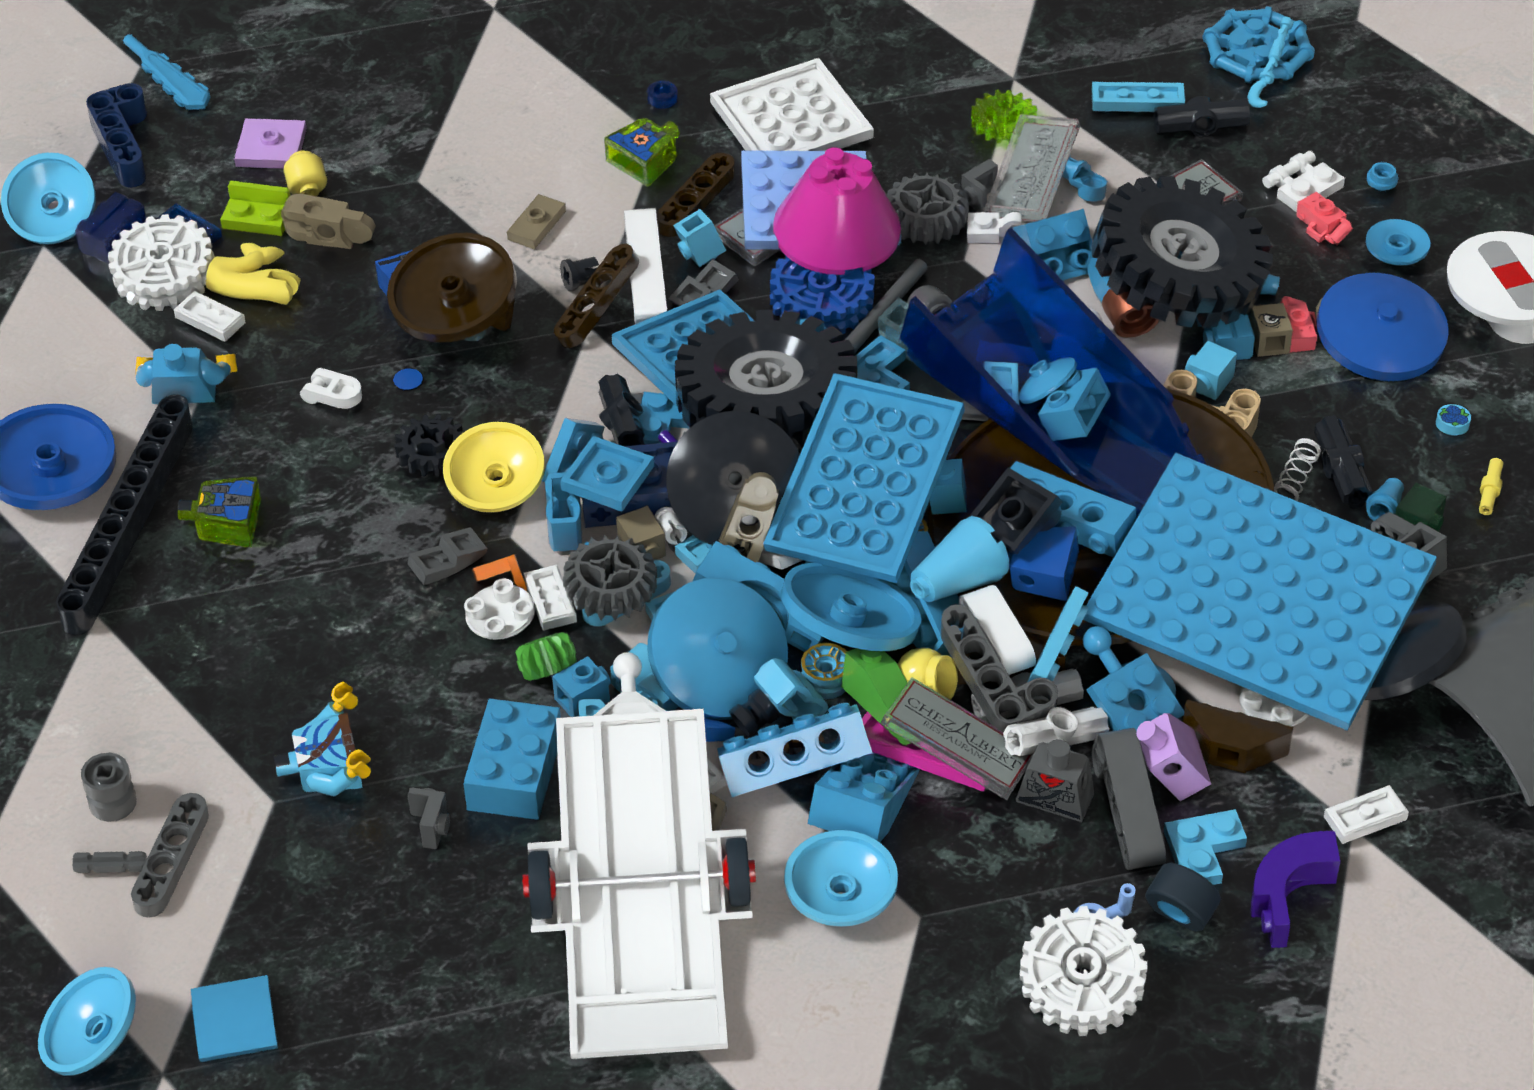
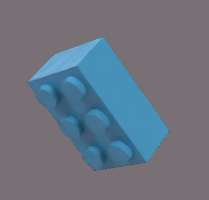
(512, 759)

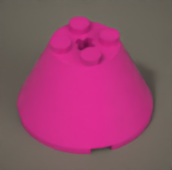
(837, 217)

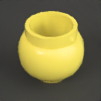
(931, 669)

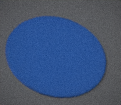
(408, 379)

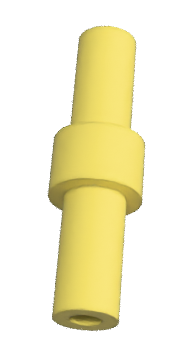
(1491, 486)

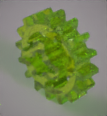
(999, 114)

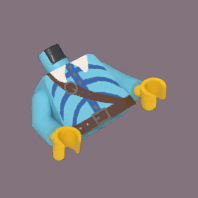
(326, 749)

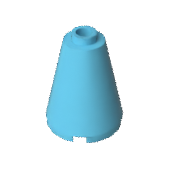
(961, 562)

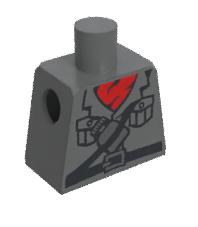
(1058, 781)

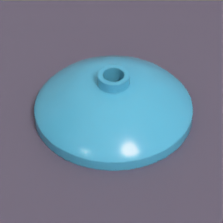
(37, 184)
(845, 864)
(87, 1021)

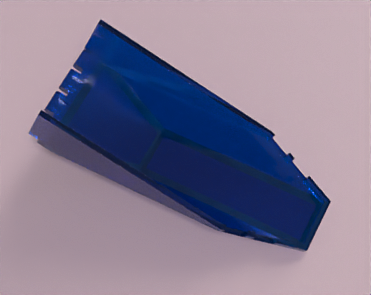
(1032, 317)

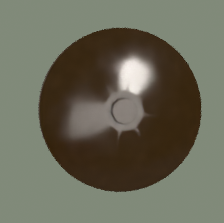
(452, 287)

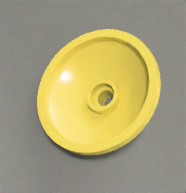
(489, 453)

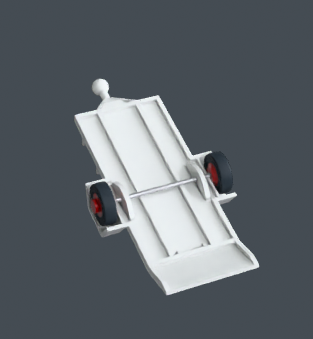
(630, 879)

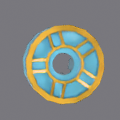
(824, 669)

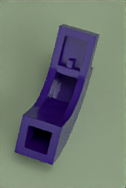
(1290, 865)

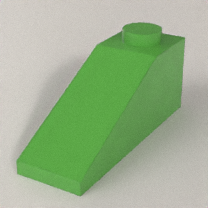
(873, 682)

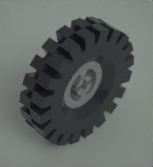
(1221, 259)
(761, 369)

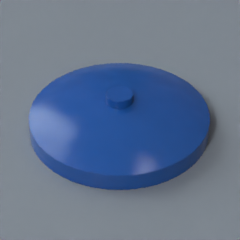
(1382, 327)
(53, 456)

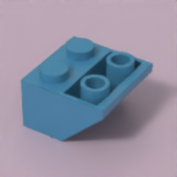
(1060, 242)

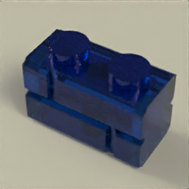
(106, 223)

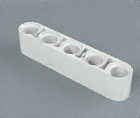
(647, 279)

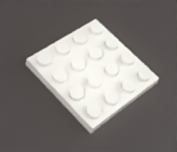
(792, 111)

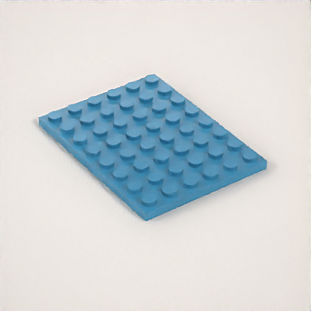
(1260, 590)

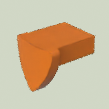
(499, 567)

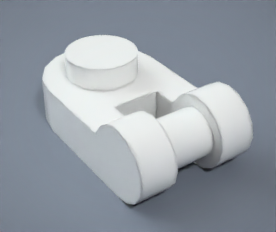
(332, 389)

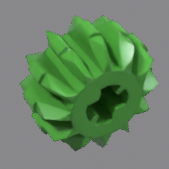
(546, 656)

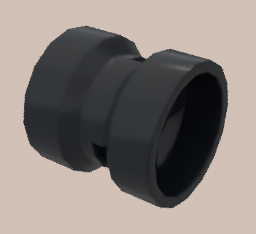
(754, 713)

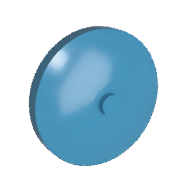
(850, 607)
(712, 644)

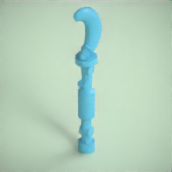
(1266, 76)

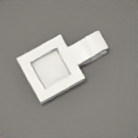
(988, 227)

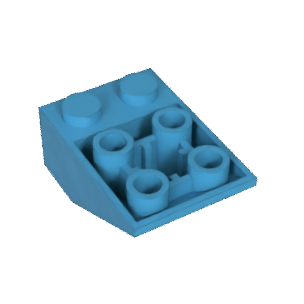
(861, 795)

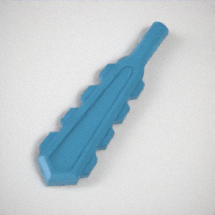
(175, 82)

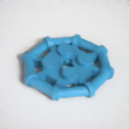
(1243, 57)

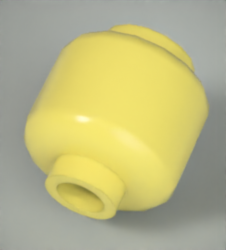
(305, 173)

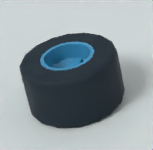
(1183, 896)

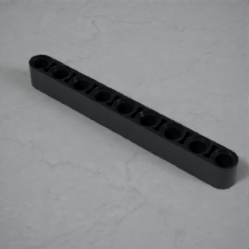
(124, 515)

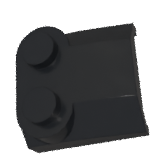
(1018, 510)

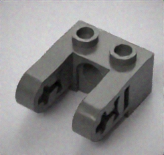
(1417, 536)

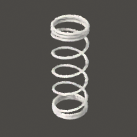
(1301, 457)

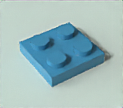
(607, 473)

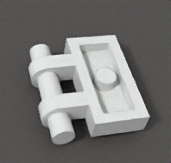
(1310, 179)

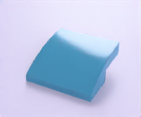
(233, 1018)

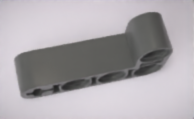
(991, 669)
(1120, 762)

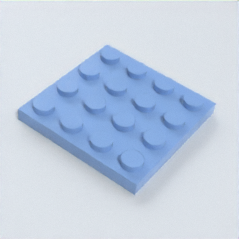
(765, 185)

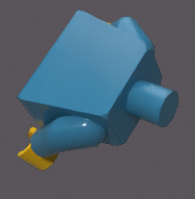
(183, 373)

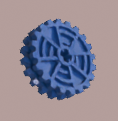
(828, 297)

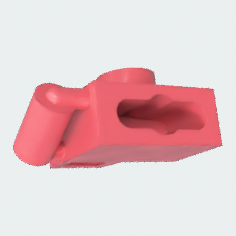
(1323, 218)
(1302, 323)

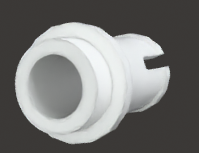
(670, 525)

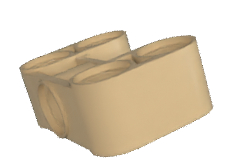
(1241, 407)

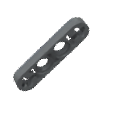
(171, 854)

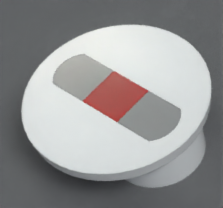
(1496, 281)

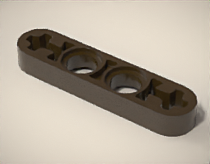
(691, 192)
(575, 324)

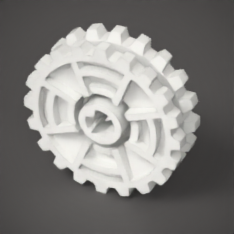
(160, 262)
(1087, 998)

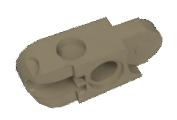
(325, 222)
(756, 499)

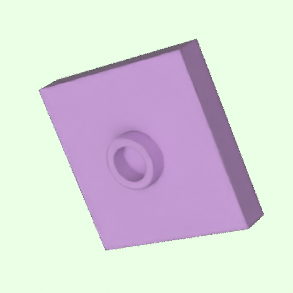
(269, 142)

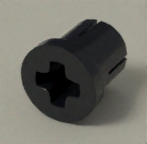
(577, 272)

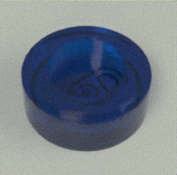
(662, 94)

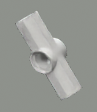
(1058, 724)

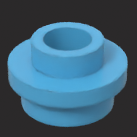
(1382, 176)

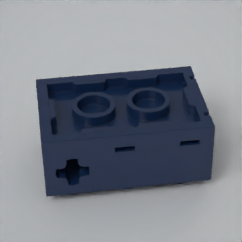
(650, 493)

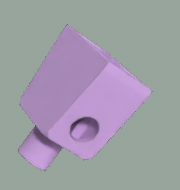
(1169, 743)

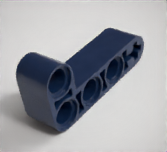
(110, 116)

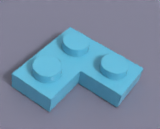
(1198, 839)

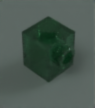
(1422, 506)

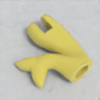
(240, 280)

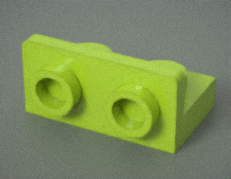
(255, 208)

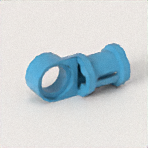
(1089, 184)

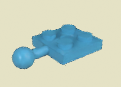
(1136, 677)

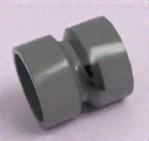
(108, 787)

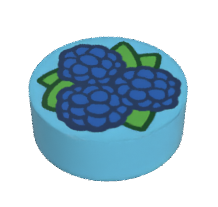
(1453, 419)

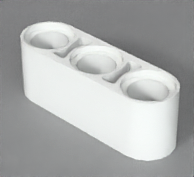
(1000, 628)

